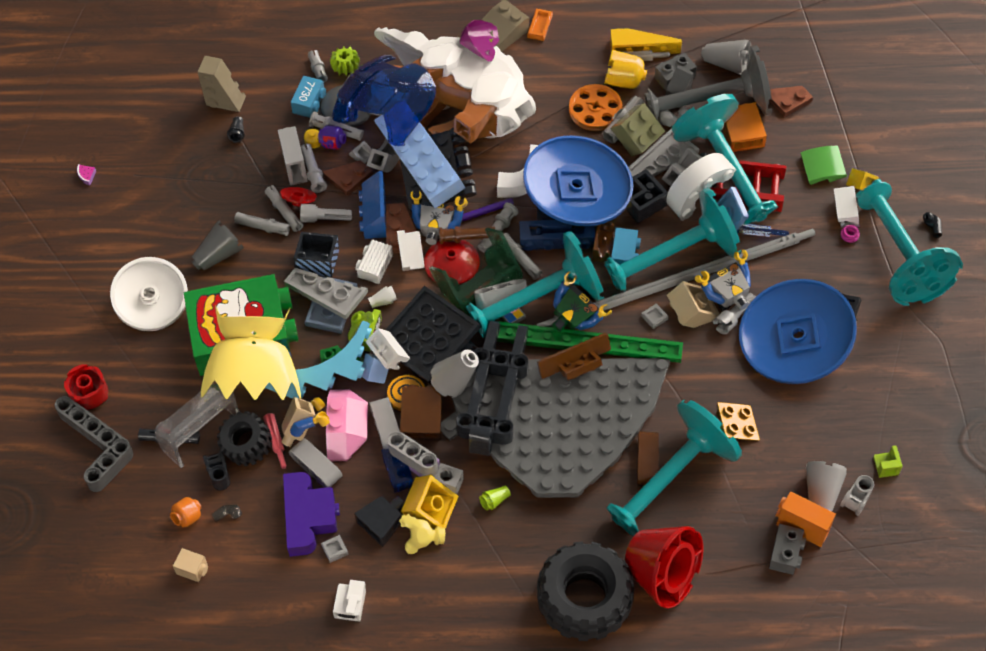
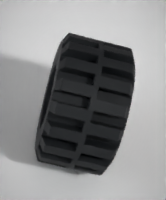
(254, 448)

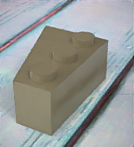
(218, 86)

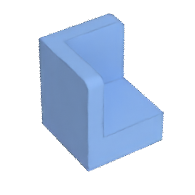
(374, 369)

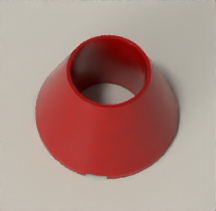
(665, 562)

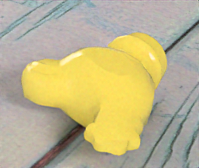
(421, 533)

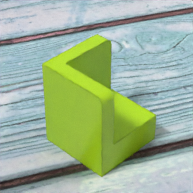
(888, 463)

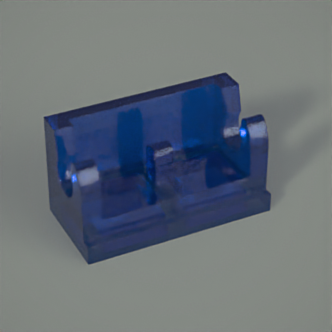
(397, 471)

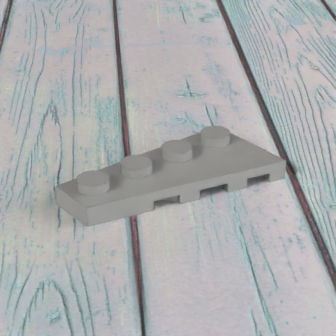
(332, 295)

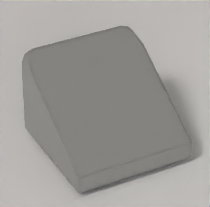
(361, 152)

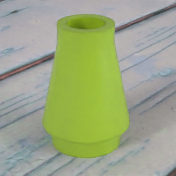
(492, 498)

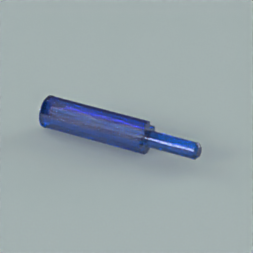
(760, 230)

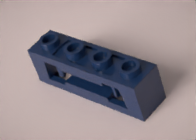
(551, 235)

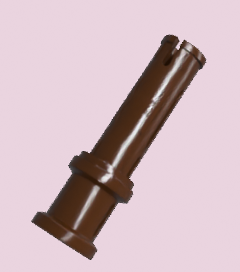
(457, 234)

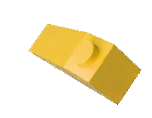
(635, 40)

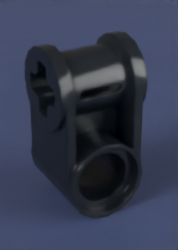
(216, 468)

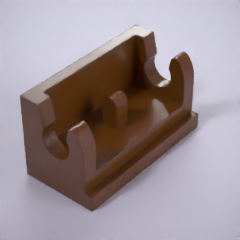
(603, 242)

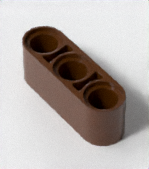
(647, 456)

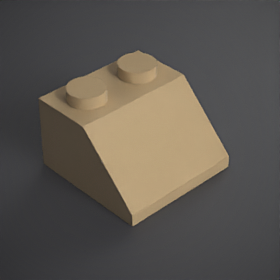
(692, 305)

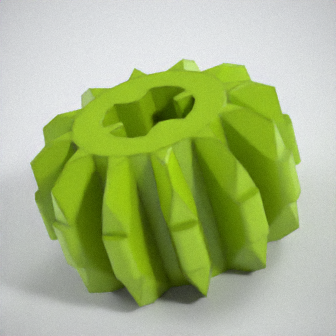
(344, 60)

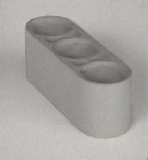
(490, 295)
(384, 419)
(409, 446)
(315, 463)

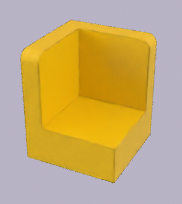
(860, 179)

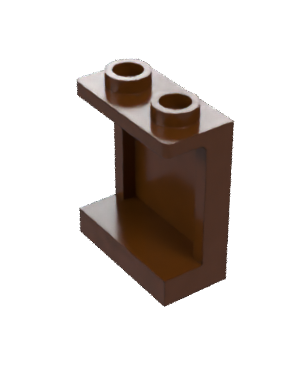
(421, 412)

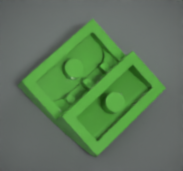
(823, 164)

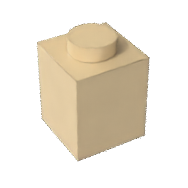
(190, 565)

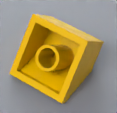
(430, 501)

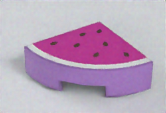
(86, 173)

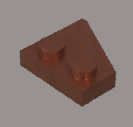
(790, 99)
(348, 176)

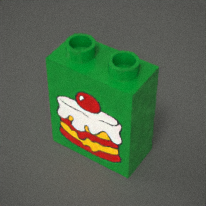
(241, 298)

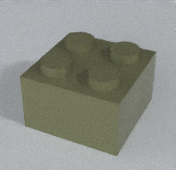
(637, 129)

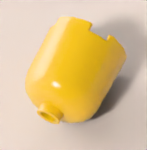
(625, 70)

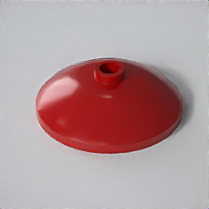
(460, 266)

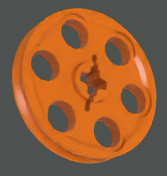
(590, 103)

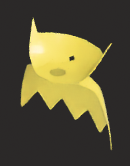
(252, 364)

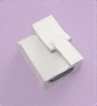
(350, 601)

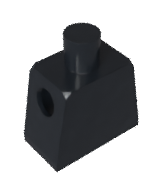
(380, 518)

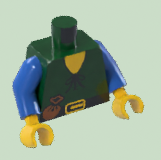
(575, 308)

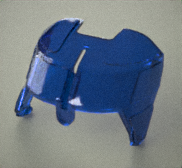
(383, 89)

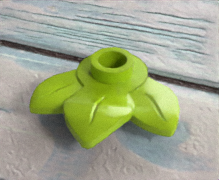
(356, 320)

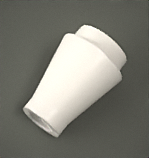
(383, 297)

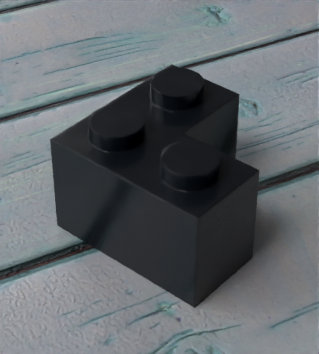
(648, 196)

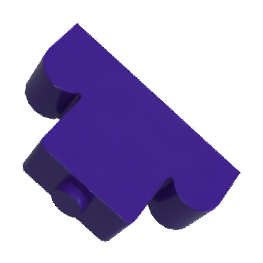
(307, 513)

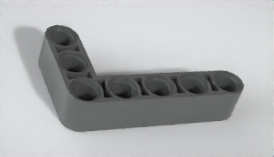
(98, 437)

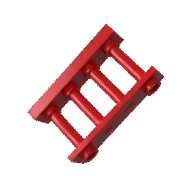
(759, 170)

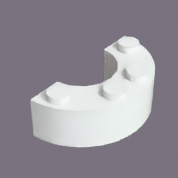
(696, 177)

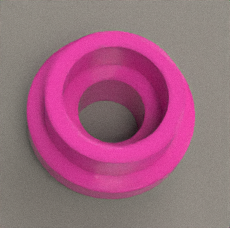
(850, 229)

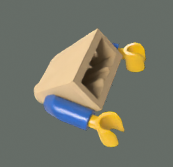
(301, 418)

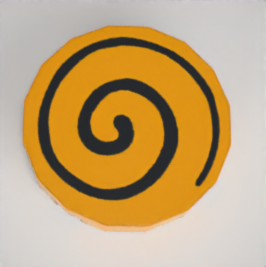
(395, 389)

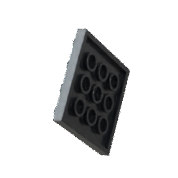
(431, 331)

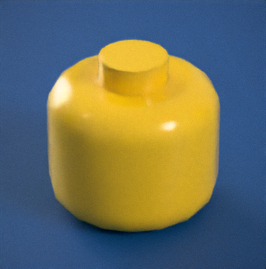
(311, 138)

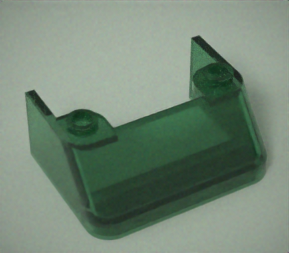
(500, 269)

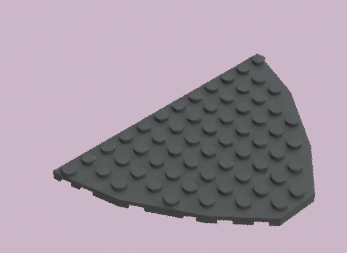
(573, 426)

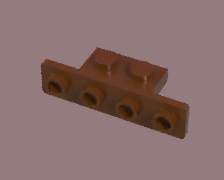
(576, 359)

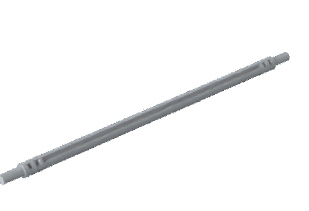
(690, 274)

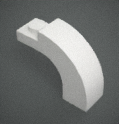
(511, 184)

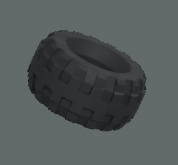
(592, 564)

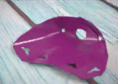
(476, 38)

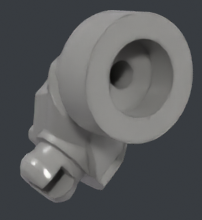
(668, 118)

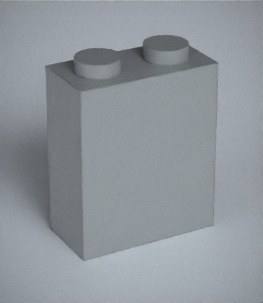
(292, 155)

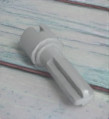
(311, 213)
(728, 319)

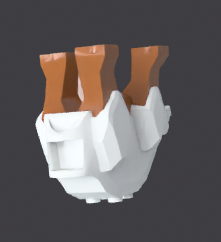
(485, 90)

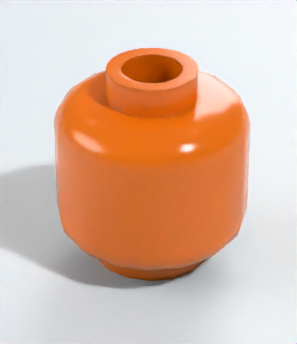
(185, 512)

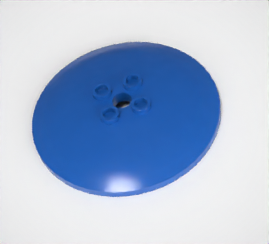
(584, 161)
(791, 308)

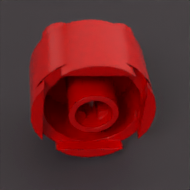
(86, 386)

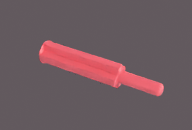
(277, 445)

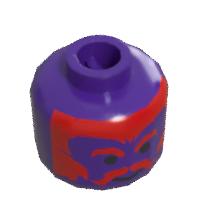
(332, 137)

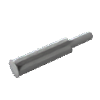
(647, 55)

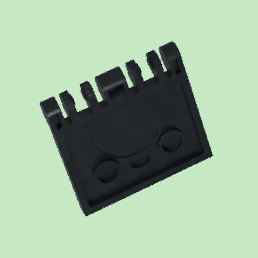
(457, 158)

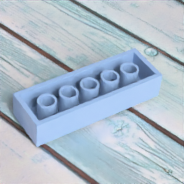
(426, 164)

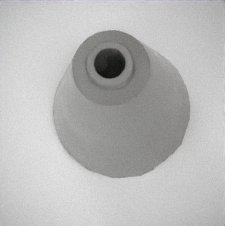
(727, 55)
(454, 373)
(824, 483)

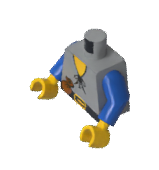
(430, 219)
(729, 284)

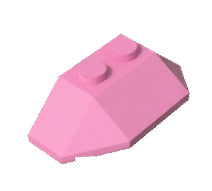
(347, 424)

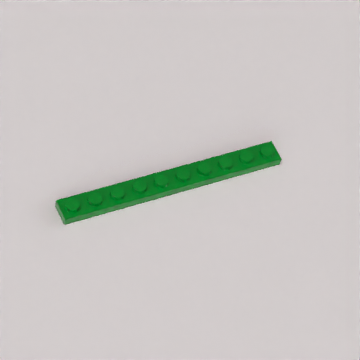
(620, 345)

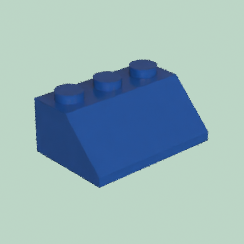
(373, 207)

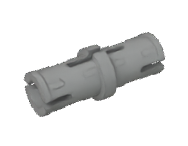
(317, 65)

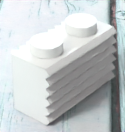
(374, 261)

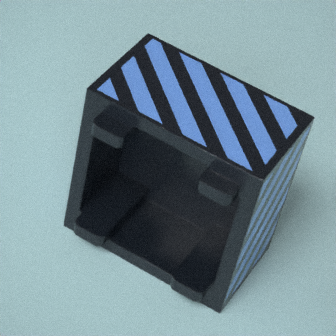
(317, 253)

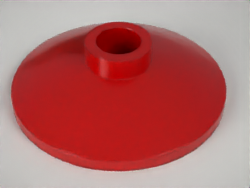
(298, 195)

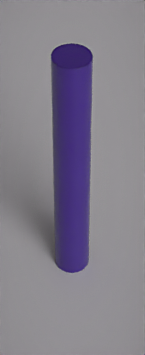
(487, 209)

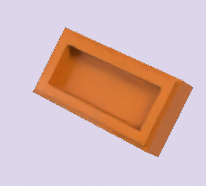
(540, 24)

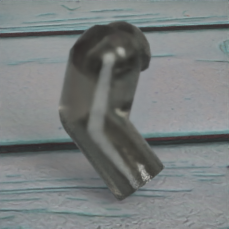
(226, 510)

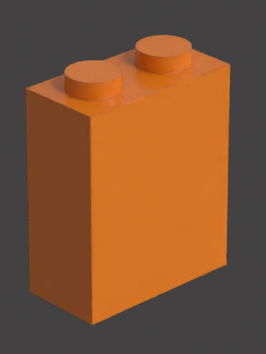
(745, 129)
(805, 515)

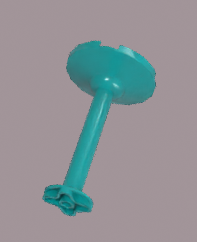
(707, 124)
(713, 225)
(574, 262)
(924, 273)
(703, 437)

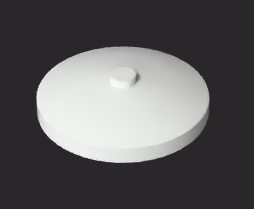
(148, 294)

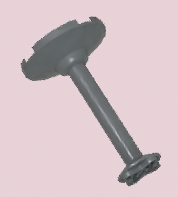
(753, 83)

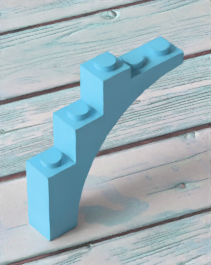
(343, 364)

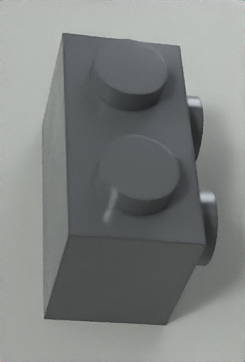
(665, 70)
(786, 549)

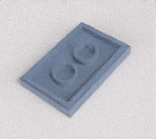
(324, 319)

